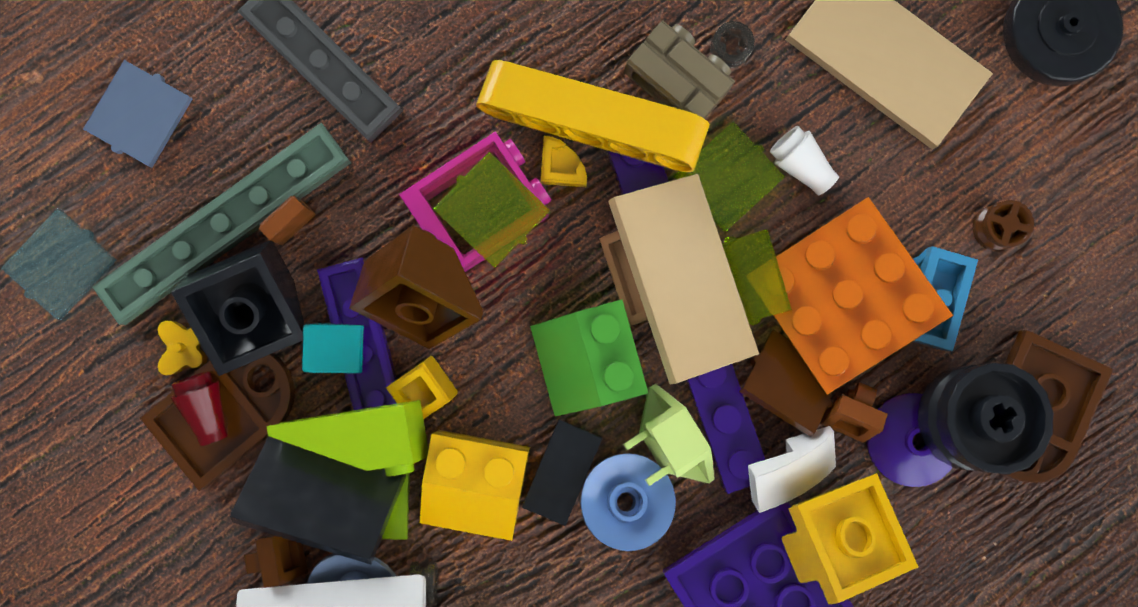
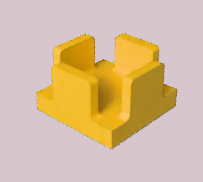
(848, 540)

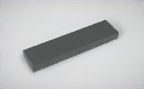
(323, 64)

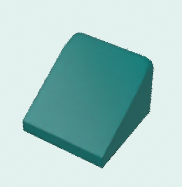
(332, 348)

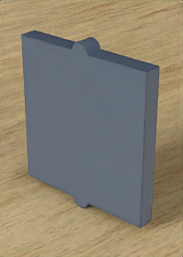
(137, 113)

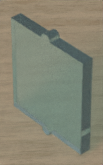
(58, 264)

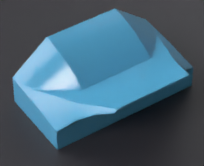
(952, 279)

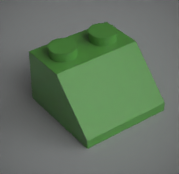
(589, 358)

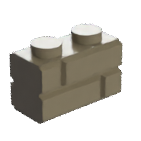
(678, 72)

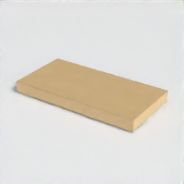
(892, 62)
(683, 278)

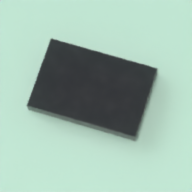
(317, 501)

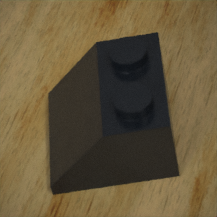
(242, 307)

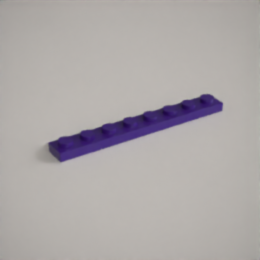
(715, 393)

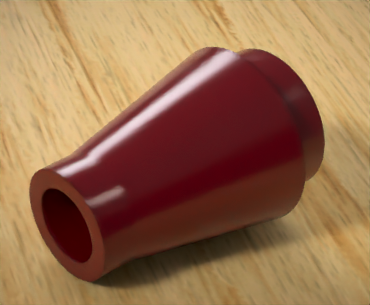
(201, 406)

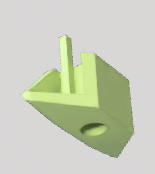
(673, 439)

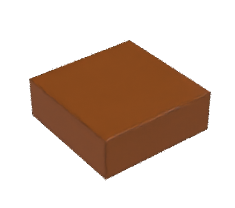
(286, 220)

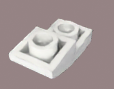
(793, 473)

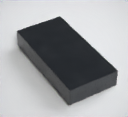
(562, 472)

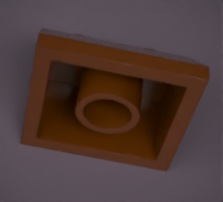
(417, 289)

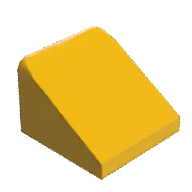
(424, 383)

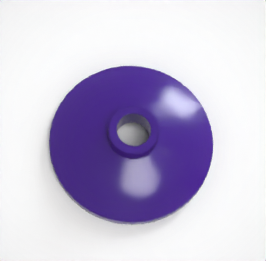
(893, 447)

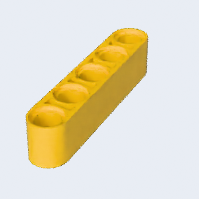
(593, 115)

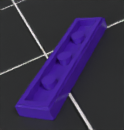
(378, 371)

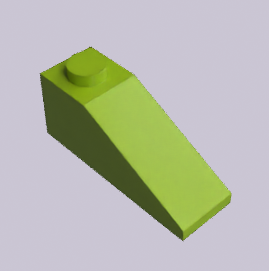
(364, 438)

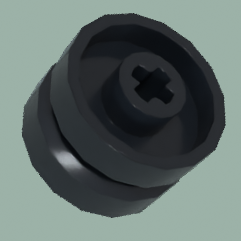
(986, 418)

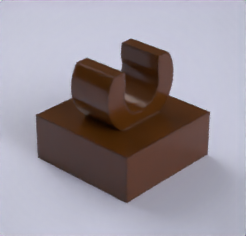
(277, 560)

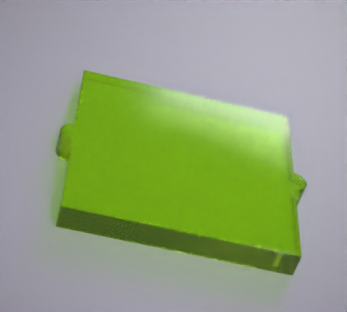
(733, 175)
(491, 209)
(756, 275)

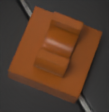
(855, 415)

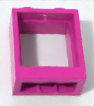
(420, 193)

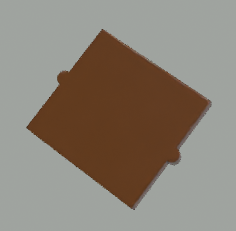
(786, 385)

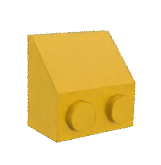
(473, 484)

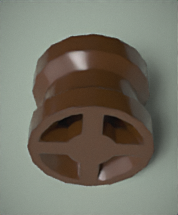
(1013, 220)

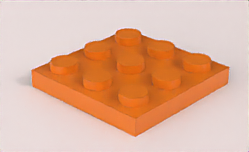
(854, 296)

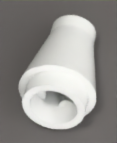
(803, 159)

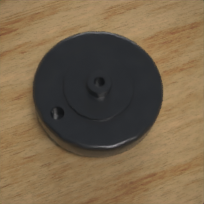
(1062, 39)

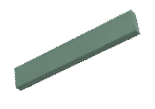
(220, 224)

